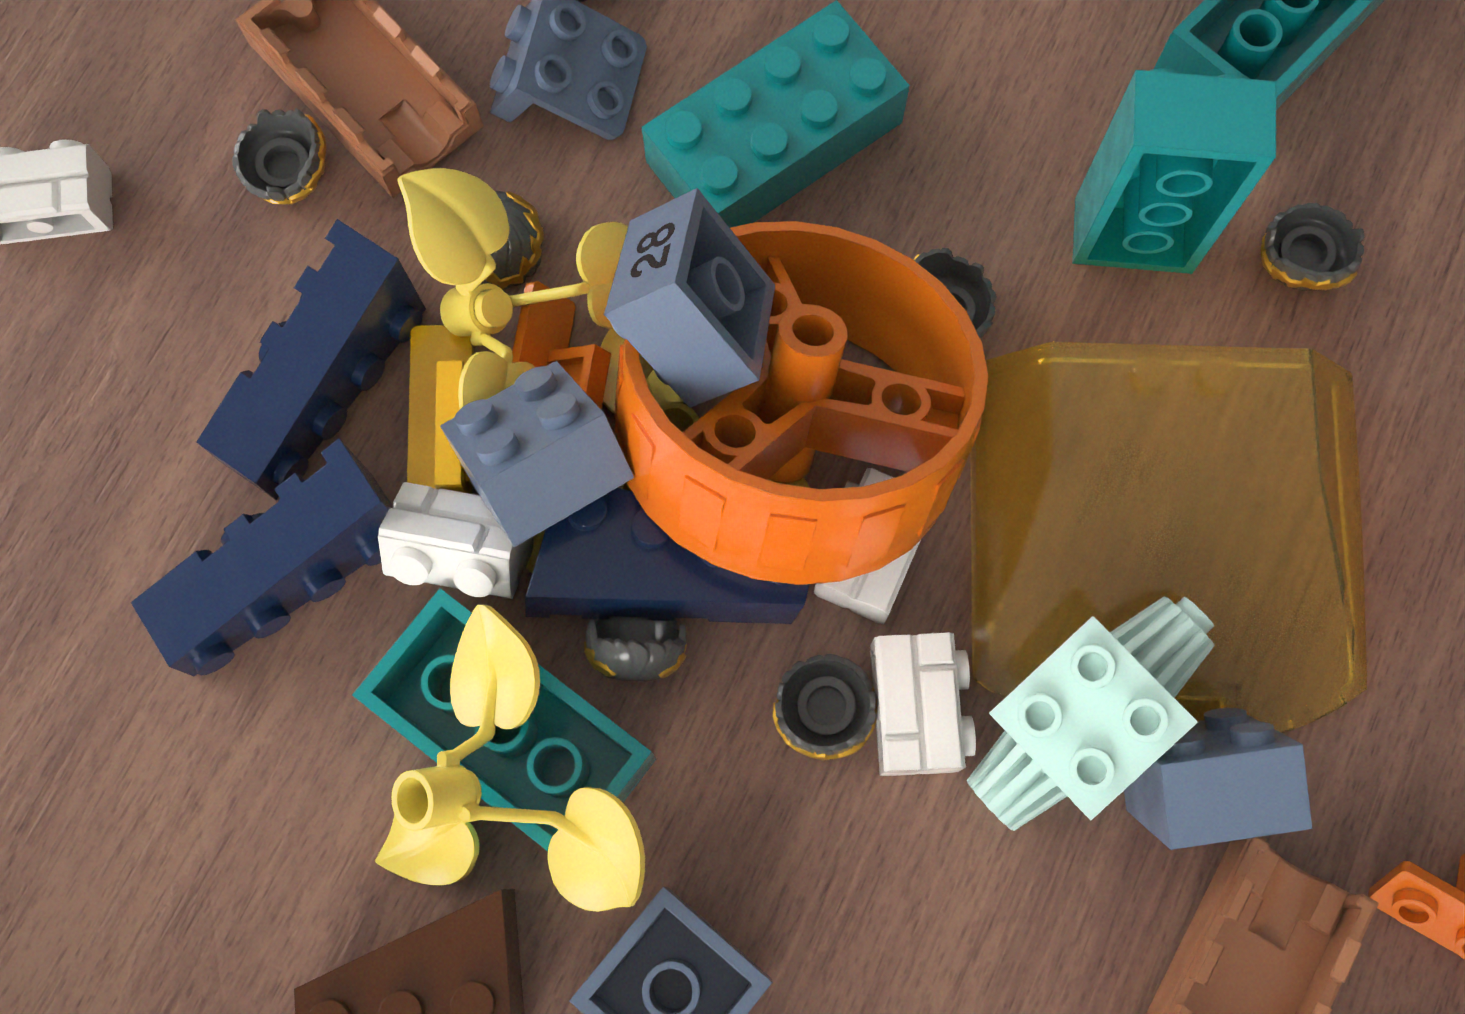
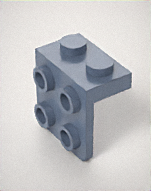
(569, 65)

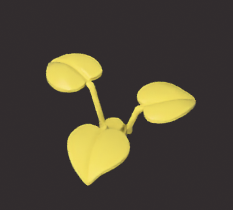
(454, 230)
(494, 683)

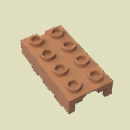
(364, 82)
(1264, 940)

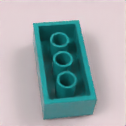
(1263, 38)
(778, 118)
(1173, 169)
(526, 767)

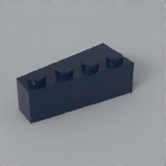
(315, 362)
(623, 564)
(267, 565)

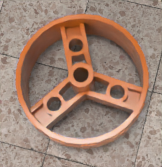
(923, 419)

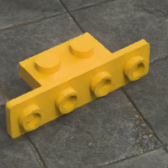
(433, 399)

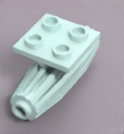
(1094, 714)

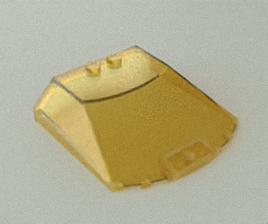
(1174, 478)

